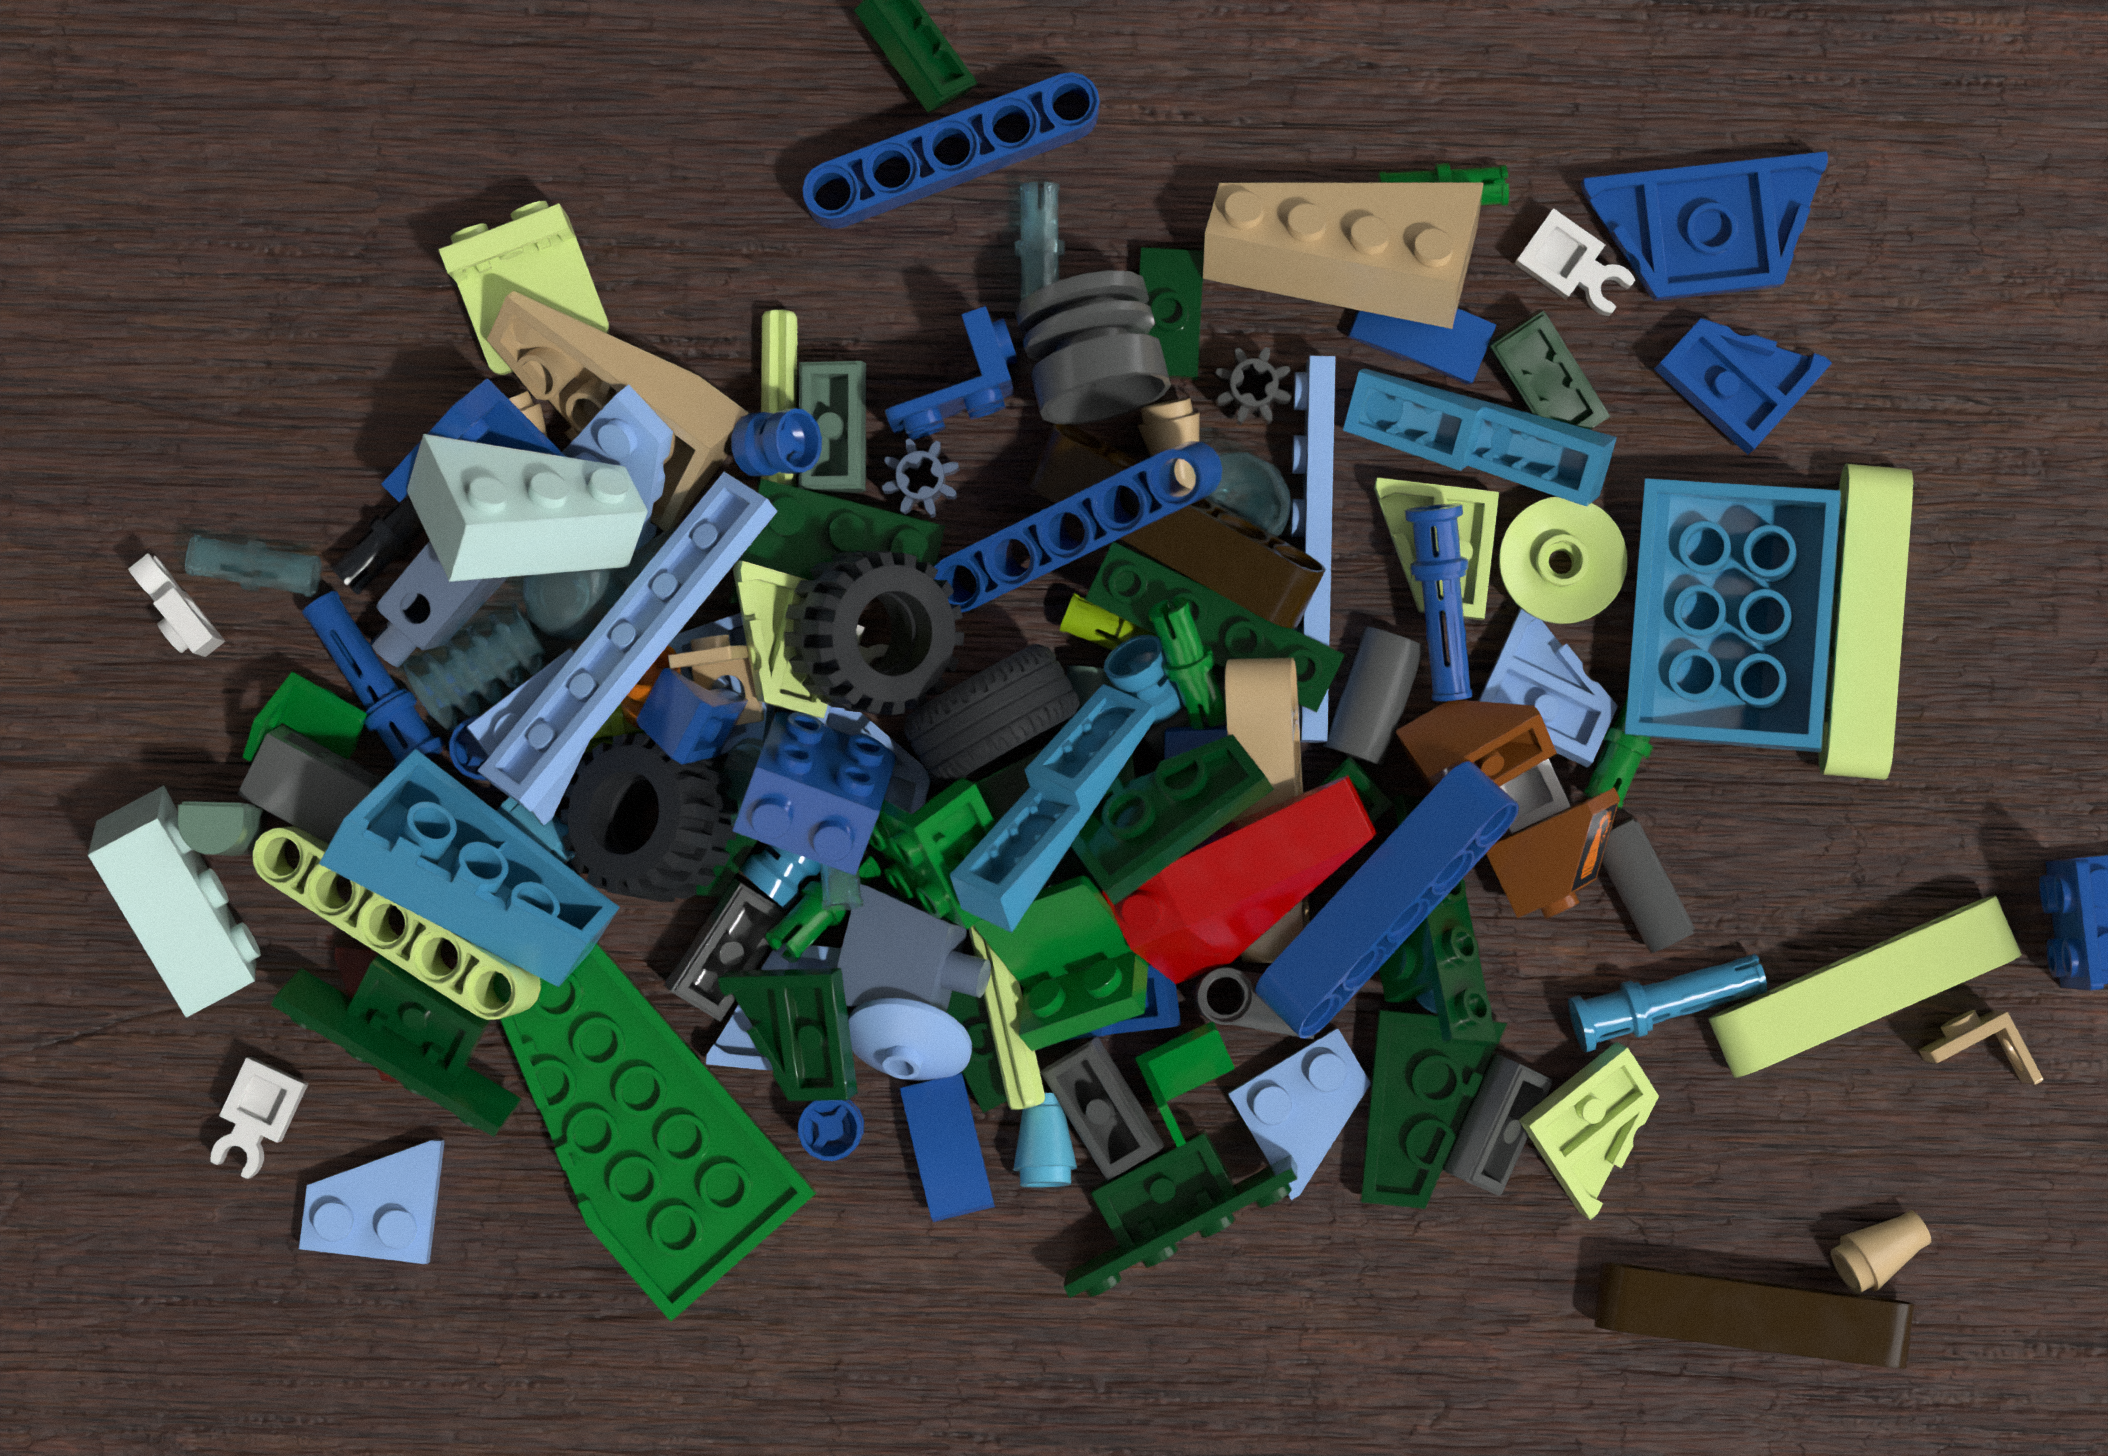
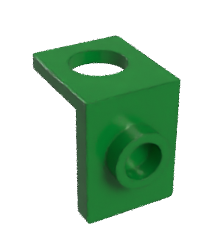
(311, 712)
(1182, 1067)

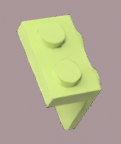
(529, 256)

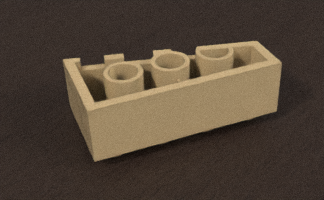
(1348, 244)

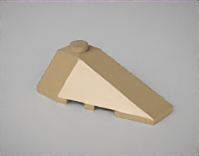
(586, 368)

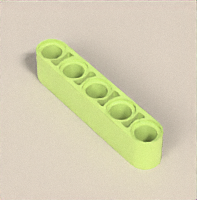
(1867, 621)
(368, 921)
(1864, 986)

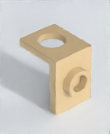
(714, 658)
(1969, 1029)

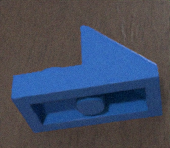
(688, 718)

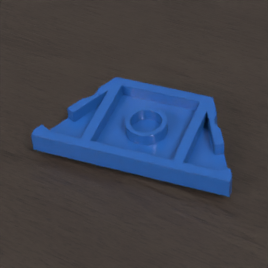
(1709, 223)

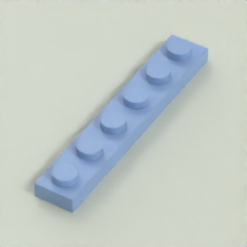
(1313, 514)
(627, 641)

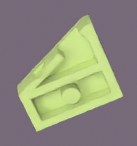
(1475, 534)
(763, 608)
(1592, 1124)

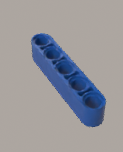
(972, 126)
(1101, 516)
(1386, 899)

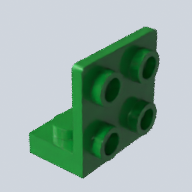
(931, 845)
(1070, 964)

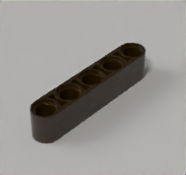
(1195, 540)
(1754, 1315)

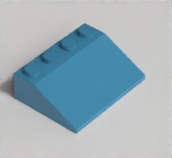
(1733, 614)

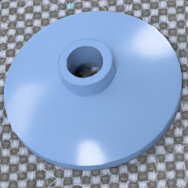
(909, 1039)

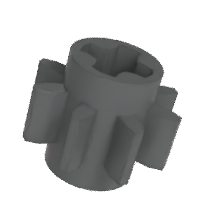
(1259, 369)

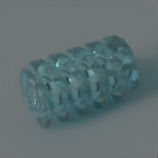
(478, 668)

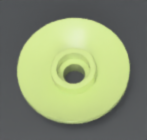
(1595, 553)

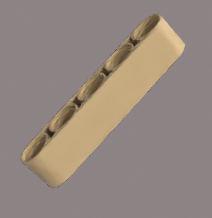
(1265, 721)

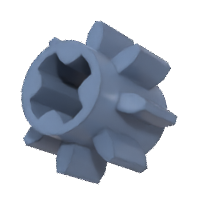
(915, 461)

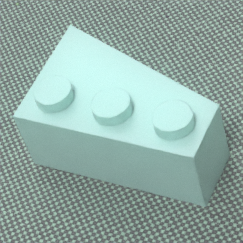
(522, 510)
(173, 902)

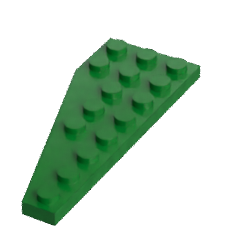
(648, 1134)

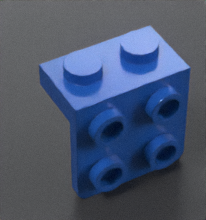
(976, 396)
(816, 791)

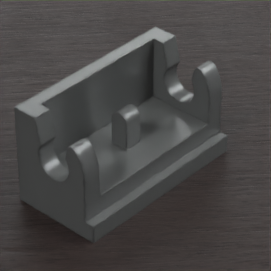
(306, 782)

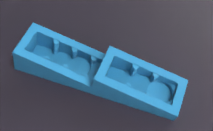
(1480, 435)
(1065, 788)

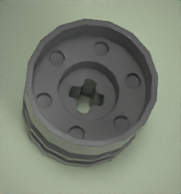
(1092, 347)

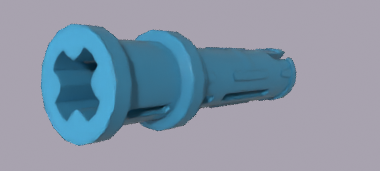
(1639, 1007)

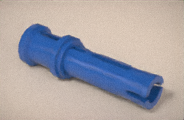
(1448, 678)
(388, 708)

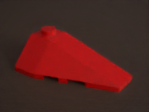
(1241, 881)

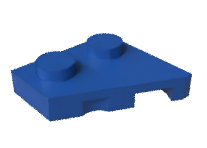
(1739, 379)

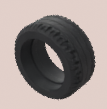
(991, 715)

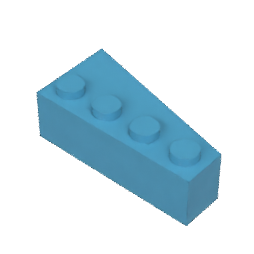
(469, 871)

